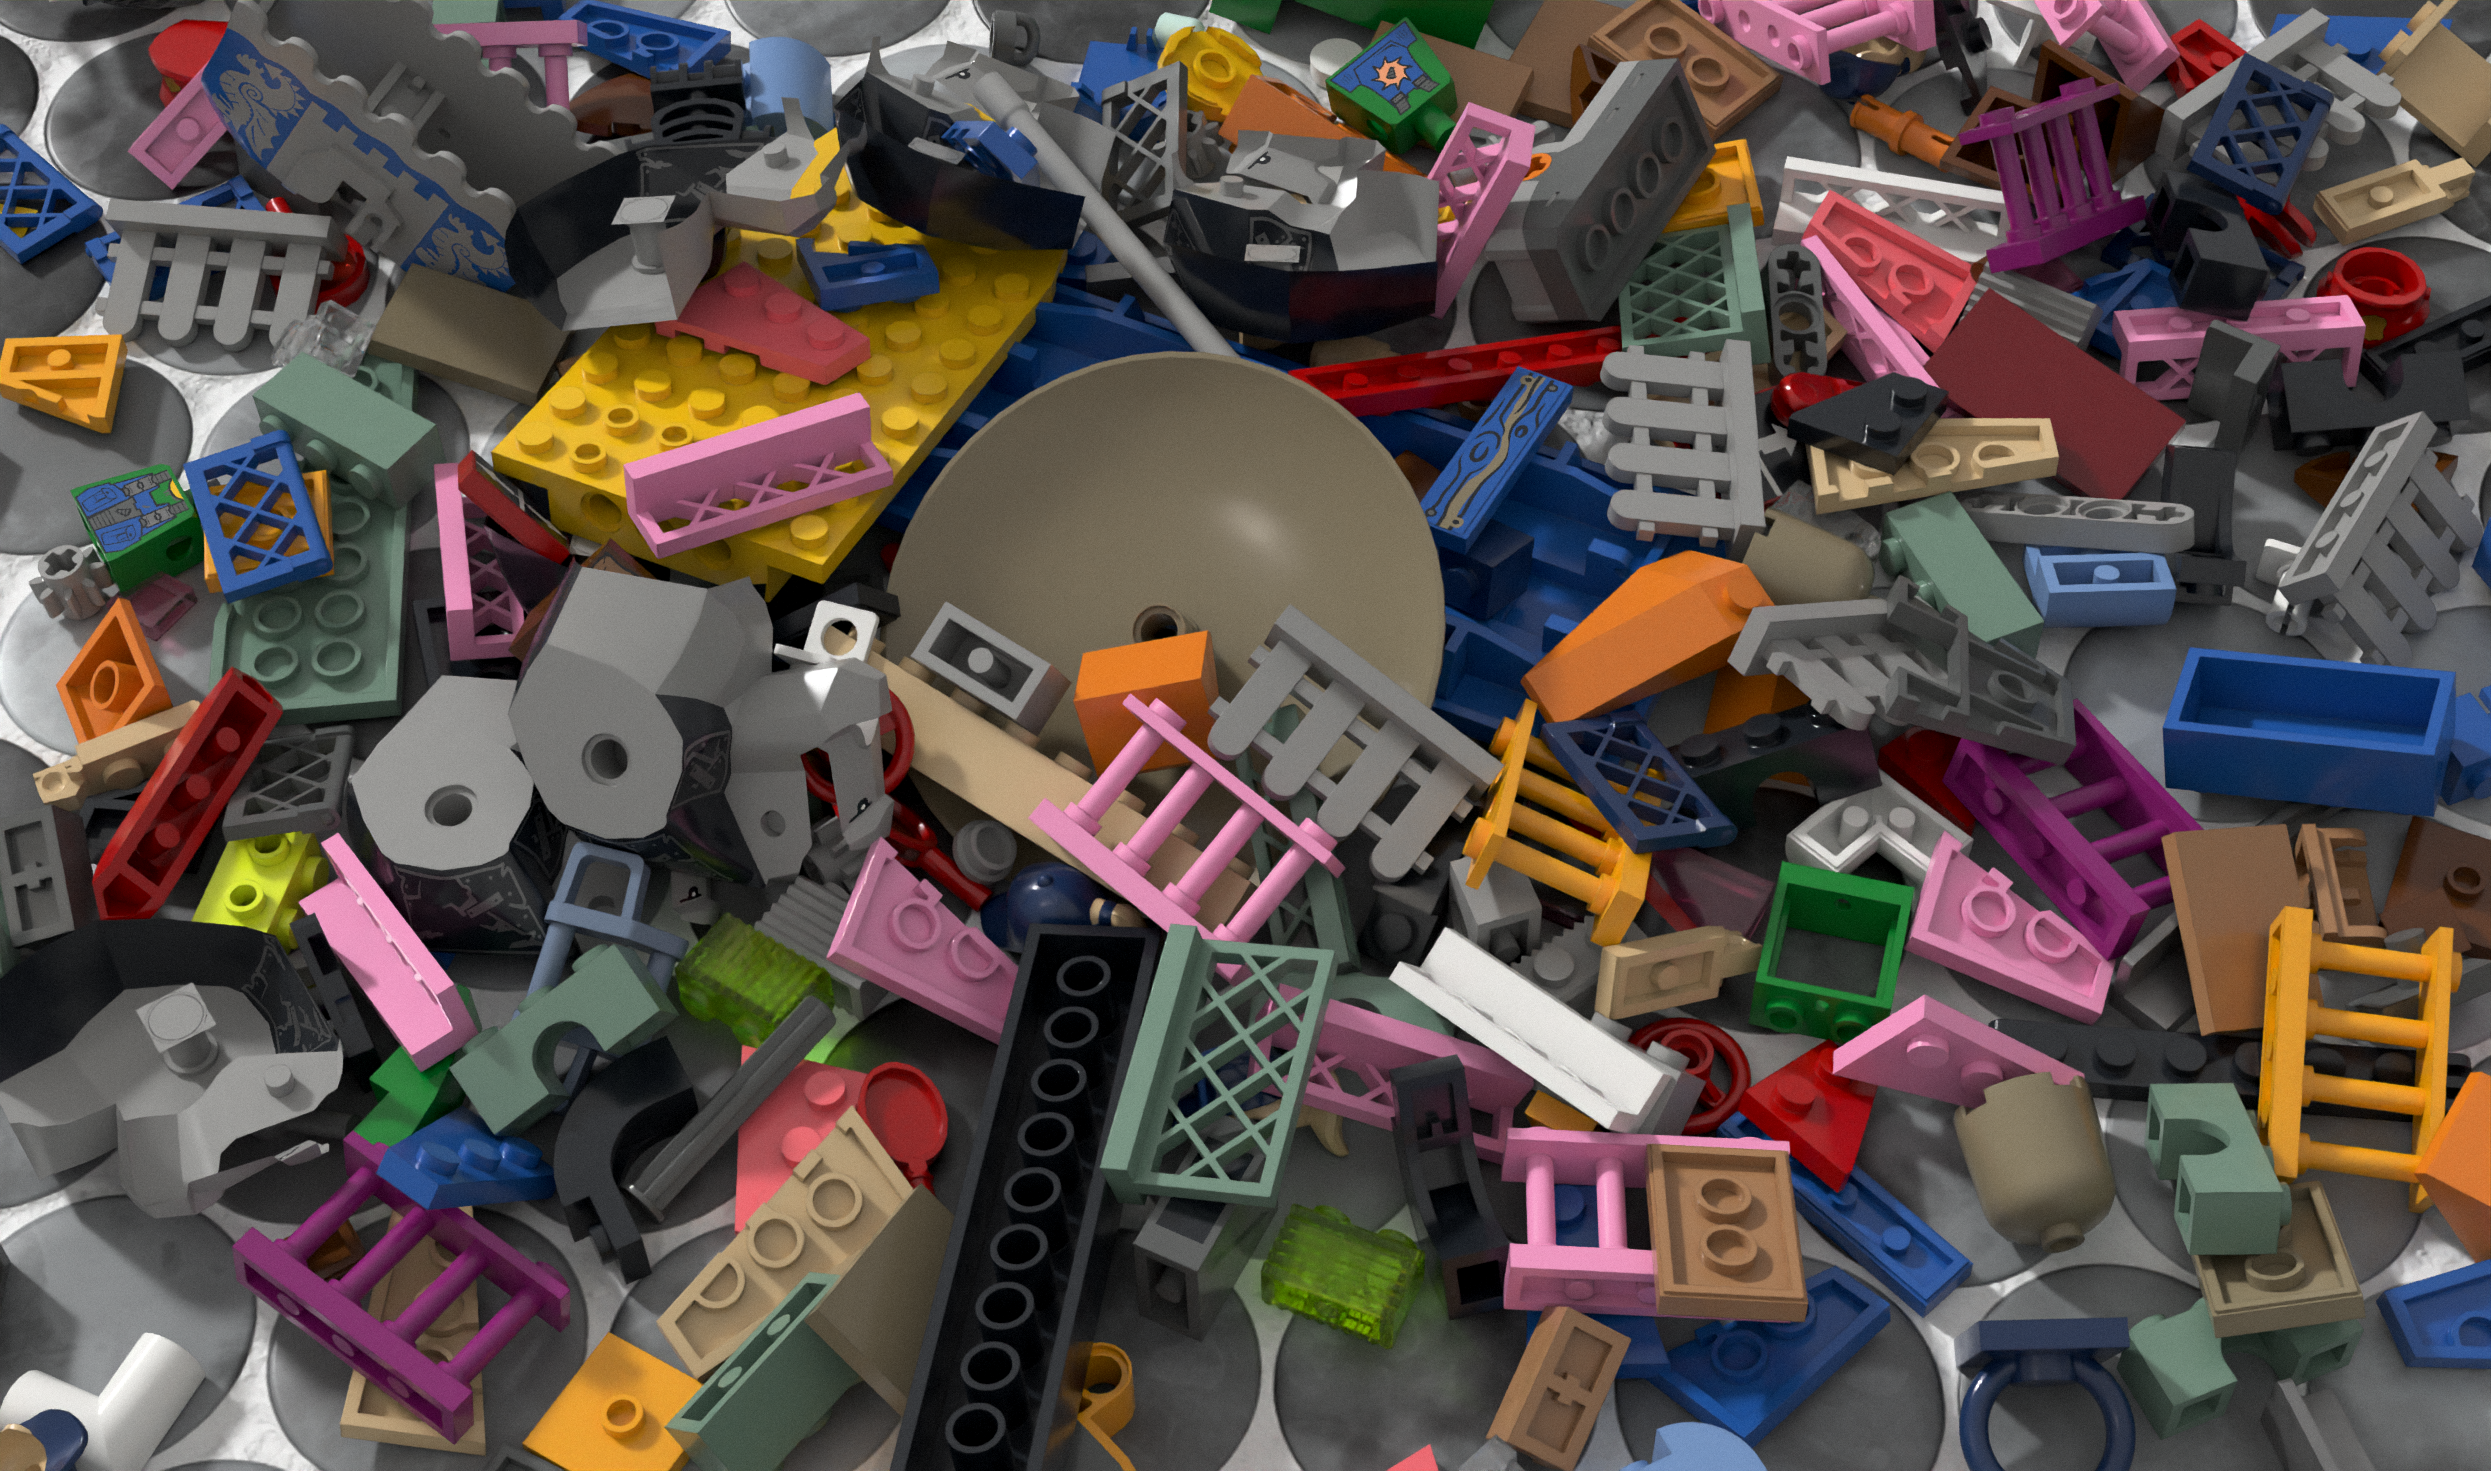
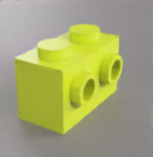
(263, 882)

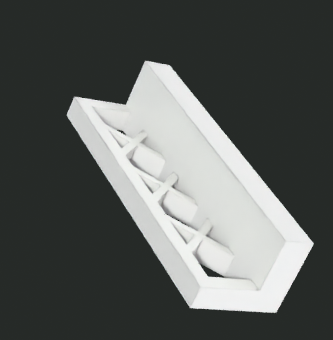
(1947, 228)
(1535, 1032)

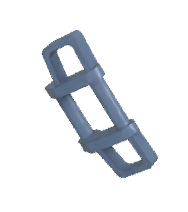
(568, 919)

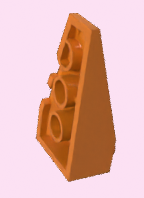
(1282, 110)
(1647, 636)

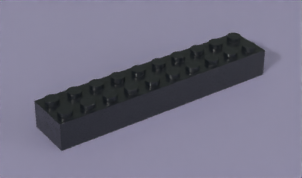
(1034, 1213)

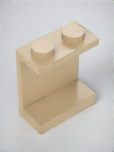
(2442, 82)

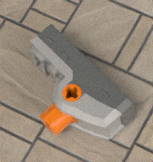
(1601, 195)

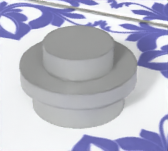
(984, 851)

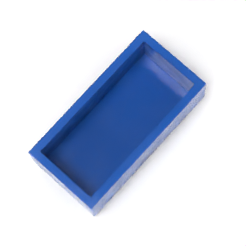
(2310, 731)

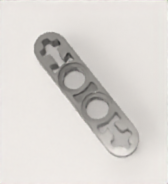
(2081, 521)

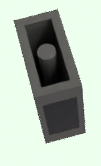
(1198, 1248)

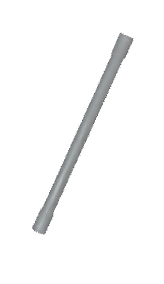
(1010, 110)

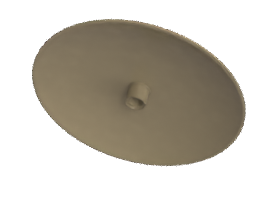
(1181, 501)

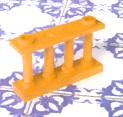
(1621, 873)
(2294, 1018)

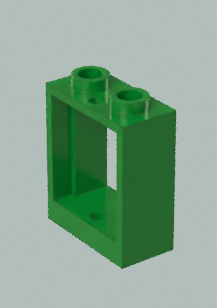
(1809, 901)

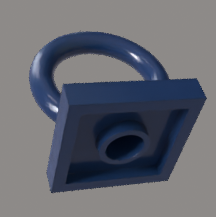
(2044, 1356)

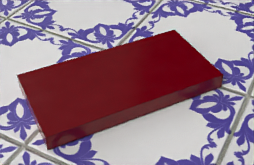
(2016, 367)

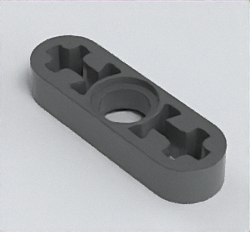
(1805, 300)

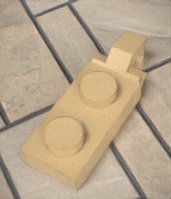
(2392, 198)
(113, 759)
(1671, 970)

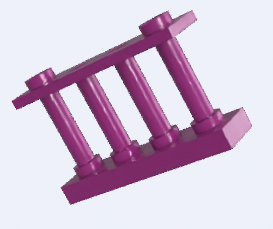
(2083, 217)
(2053, 851)
(388, 1350)

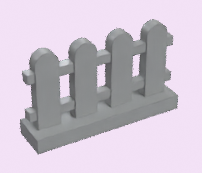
(2303, 54)
(192, 242)
(1728, 424)
(2353, 537)
(1837, 655)
(1352, 690)

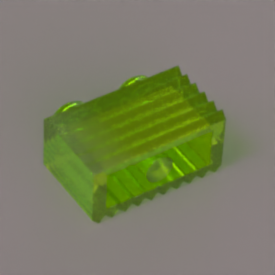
(747, 980)
(1343, 1274)

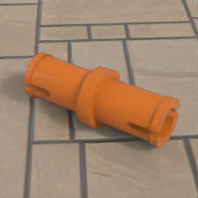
(1901, 131)

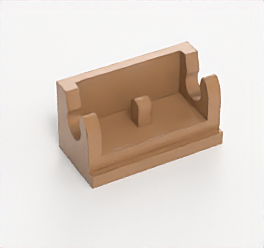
(2337, 886)
(1559, 1387)

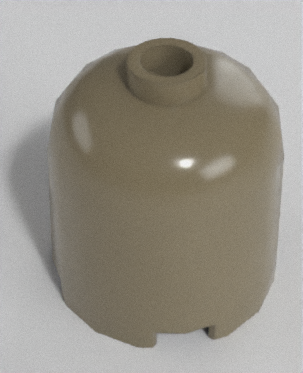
(1807, 563)
(2038, 1160)

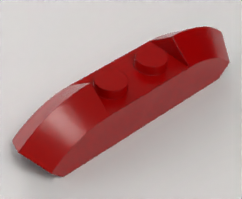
(184, 798)

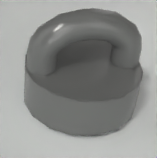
(1003, 37)

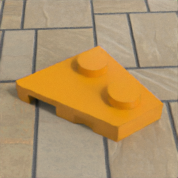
(66, 376)

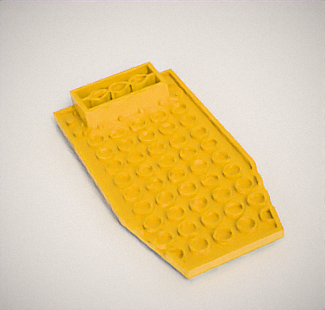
(659, 393)

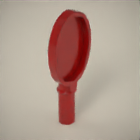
(906, 1118)

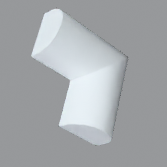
(1873, 821)
(128, 1414)

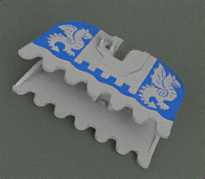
(341, 97)

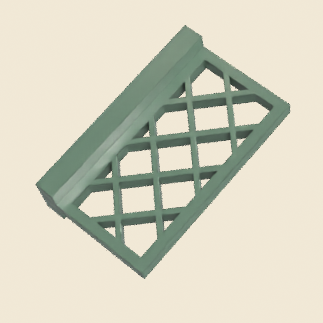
(1733, 284)
(1161, 1070)

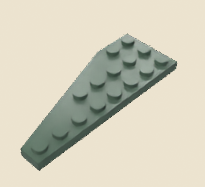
(339, 639)

